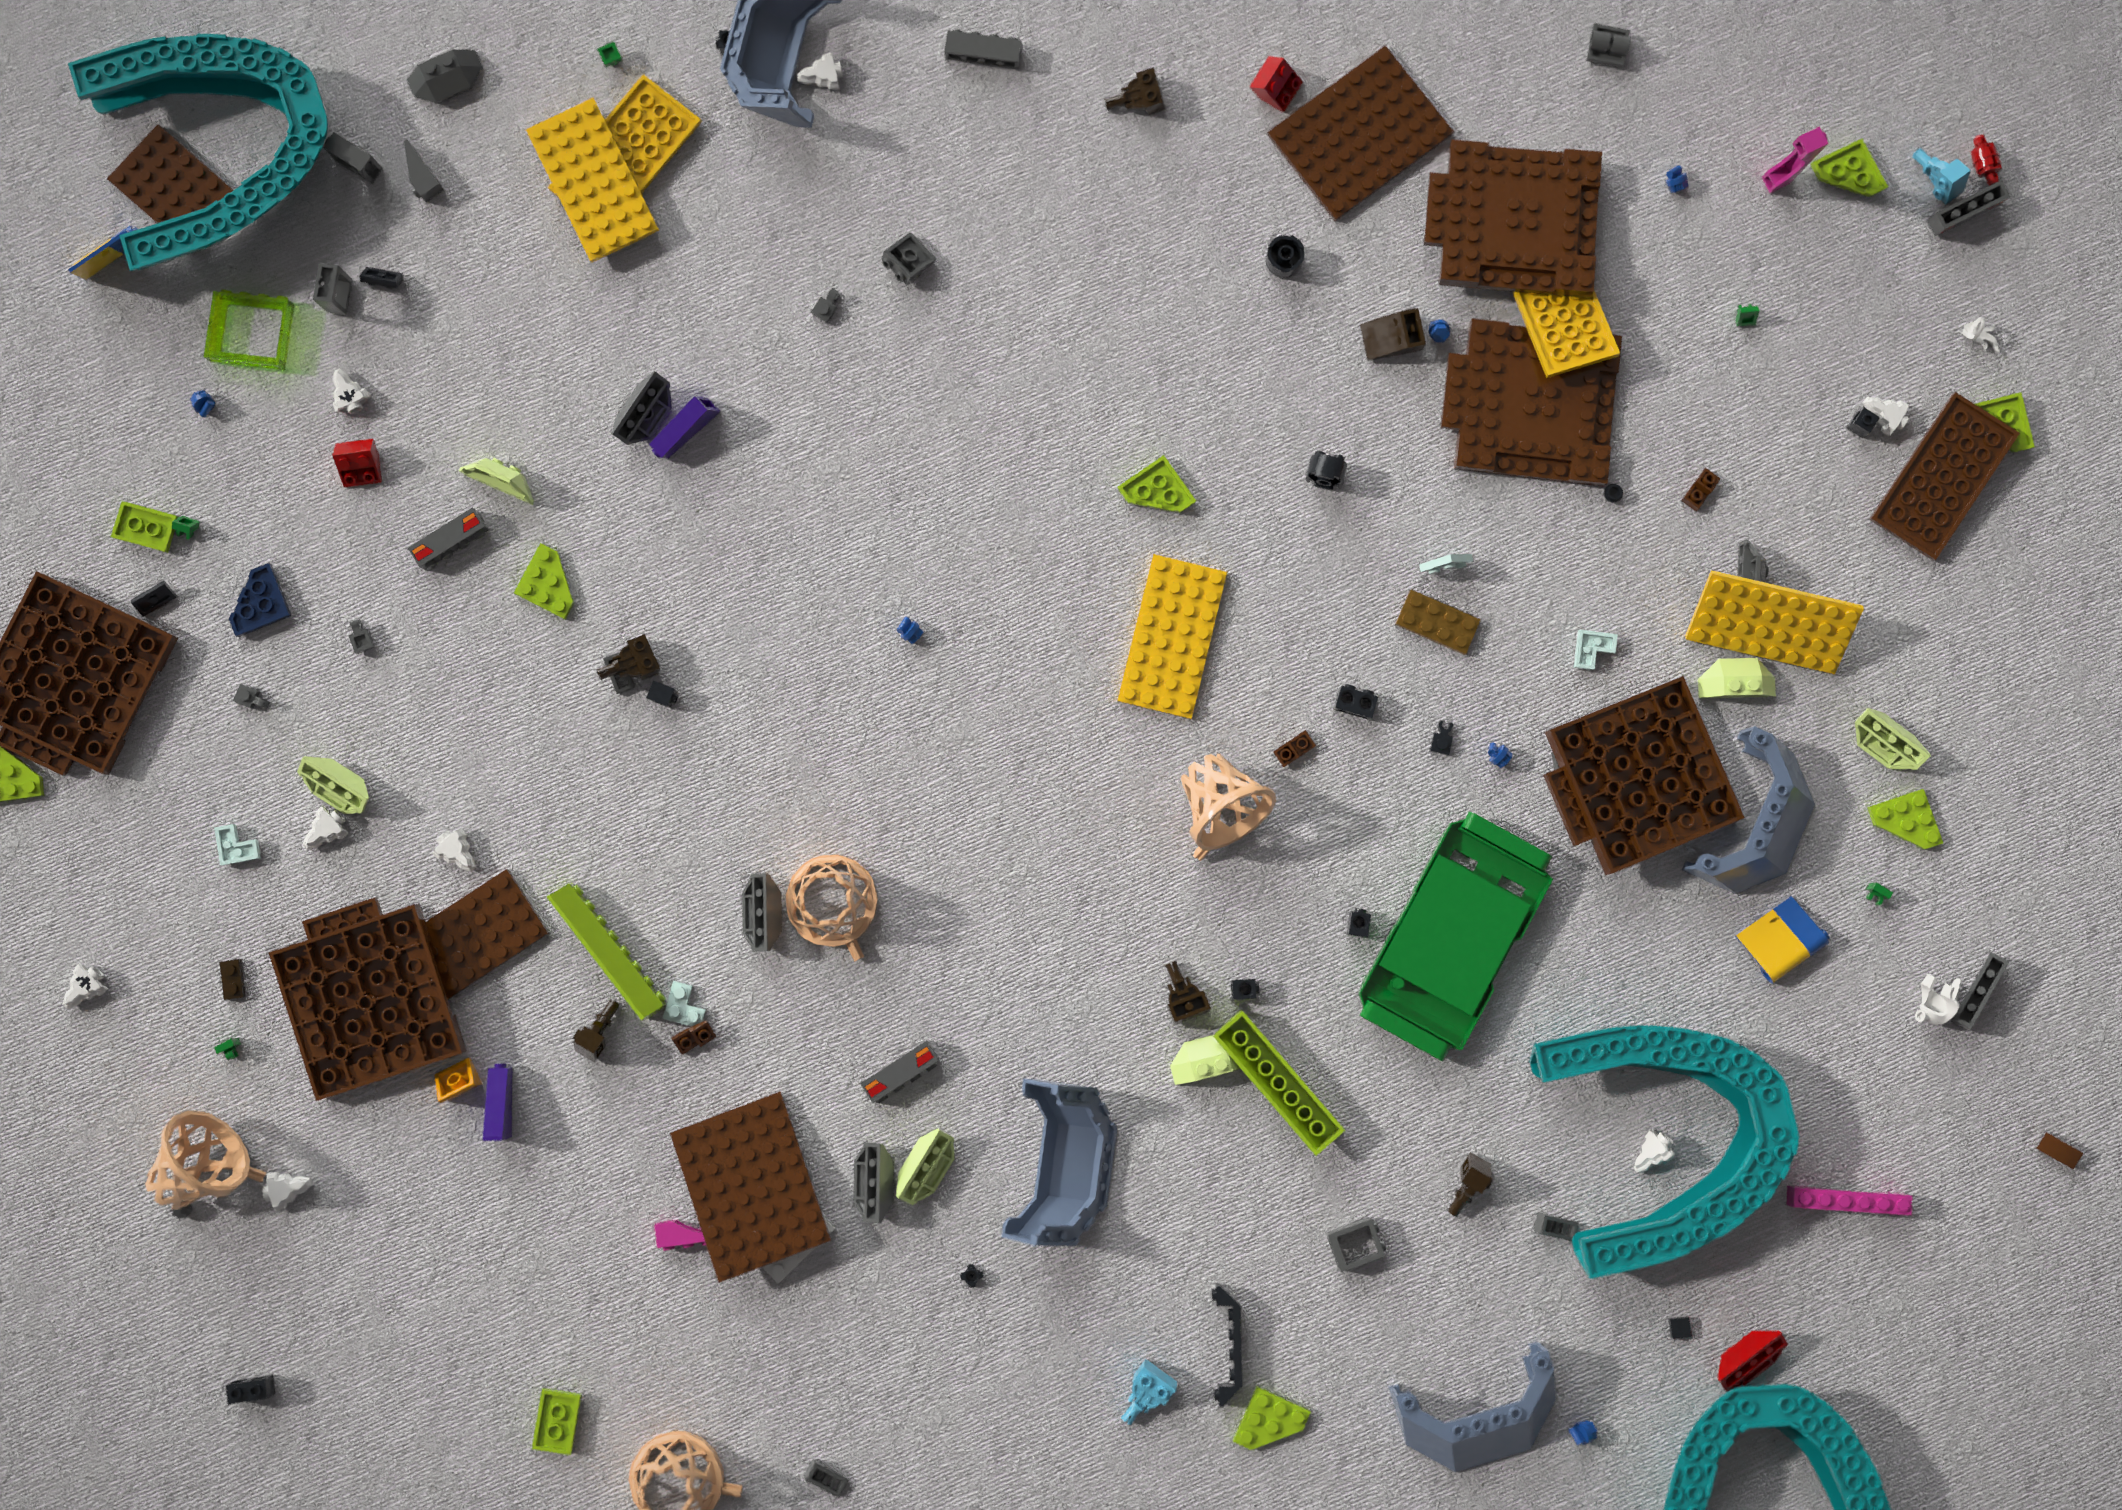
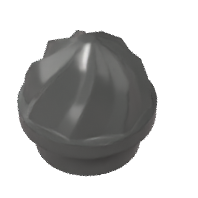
(183, 1212)

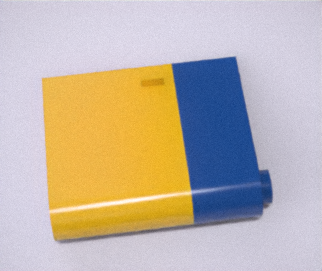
(100, 256)
(1782, 939)

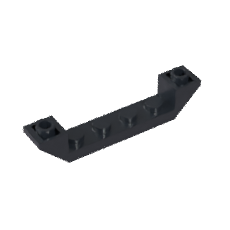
(1226, 1391)

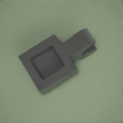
(824, 308)
(361, 639)
(249, 697)

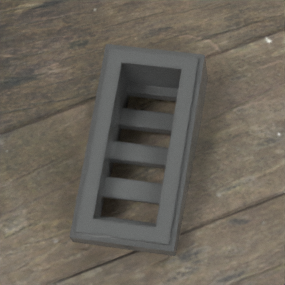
(630, 685)
(1543, 1225)
(822, 1484)

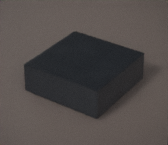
(1680, 1327)

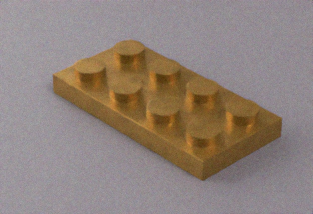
(1437, 622)

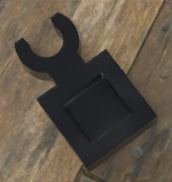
(1441, 741)

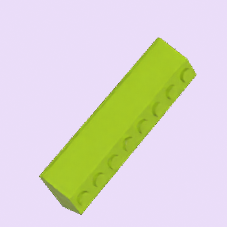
(607, 951)
(1278, 1082)

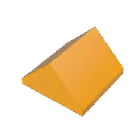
(456, 1080)

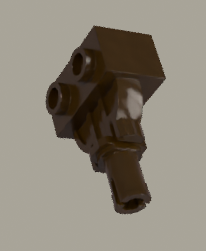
(1140, 93)
(633, 661)
(1186, 1000)
(590, 1041)
(1475, 1177)

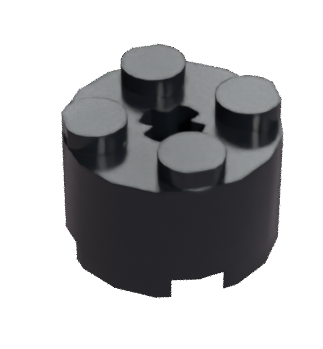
(1284, 246)
(1326, 470)

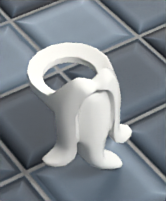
(1978, 333)

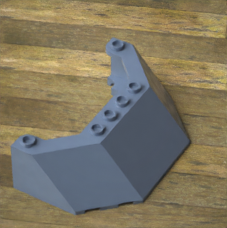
(765, 53)
(1776, 828)
(1071, 1166)
(1487, 1433)

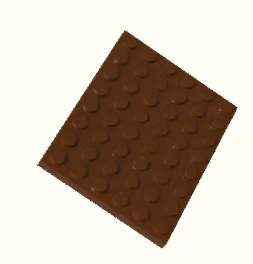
(1360, 133)
(750, 1187)

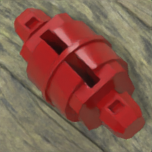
(1986, 159)

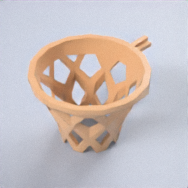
(1214, 803)
(859, 925)
(235, 1158)
(713, 1474)

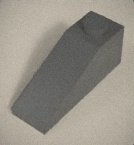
(420, 176)

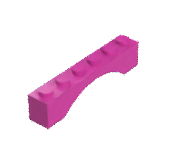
(1806, 149)
(1849, 1200)
(676, 1233)

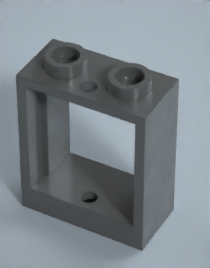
(352, 157)
(336, 284)
(1336, 1250)

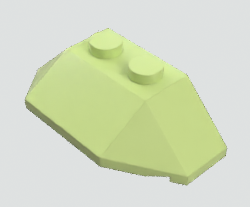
(499, 477)
(1737, 679)
(1889, 741)
(334, 784)
(1201, 1060)
(925, 1166)

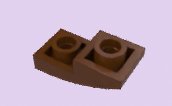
(1700, 489)
(1294, 748)
(693, 1036)
(2059, 1150)

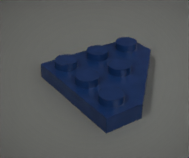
(259, 602)

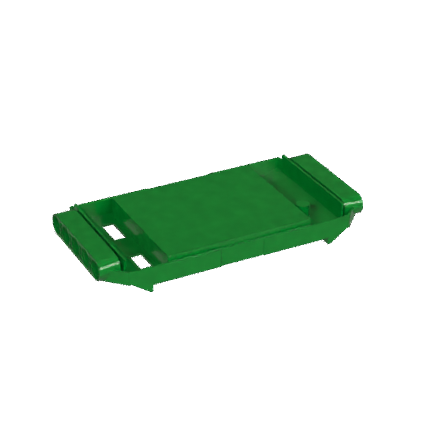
(1454, 937)

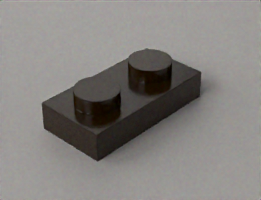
(232, 979)

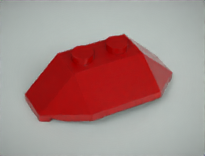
(1750, 1358)

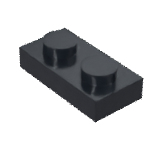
(381, 277)
(153, 598)

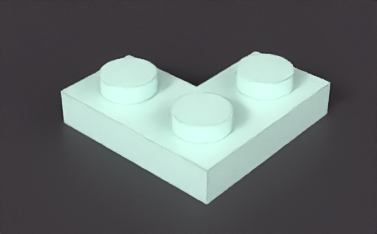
(1447, 562)
(1591, 642)
(233, 851)
(678, 1008)

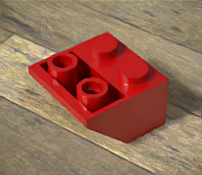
(1276, 83)
(357, 462)

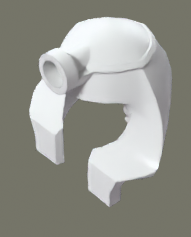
(1937, 1007)

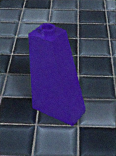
(684, 426)
(498, 1104)

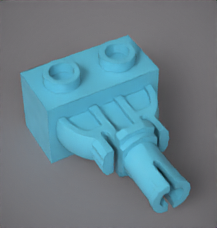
(1947, 178)
(1149, 1388)

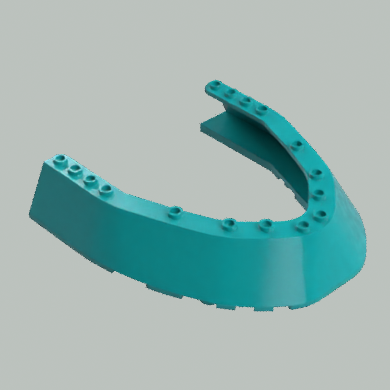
(215, 67)
(1744, 1176)
(1802, 1417)

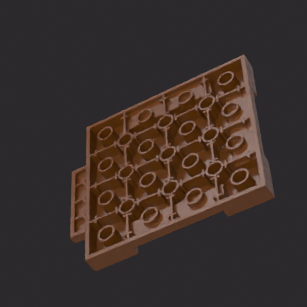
(1515, 219)
(1520, 420)
(74, 676)
(1639, 777)
(365, 997)

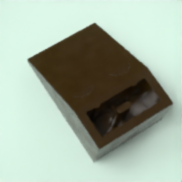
(1393, 335)

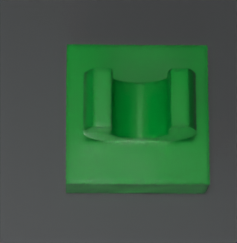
(609, 54)
(1747, 315)
(185, 525)
(1878, 891)
(228, 1048)

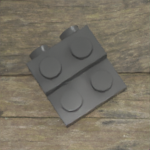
(907, 258)

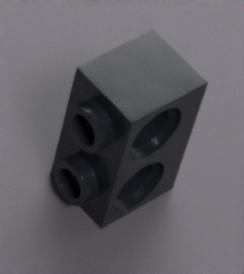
(1355, 708)
(250, 1389)

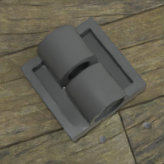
(1608, 45)

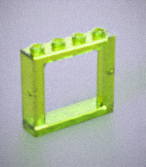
(217, 322)

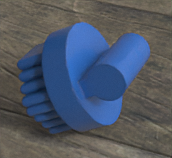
(1676, 179)
(1439, 331)
(202, 402)
(909, 630)
(1499, 755)
(1583, 1432)

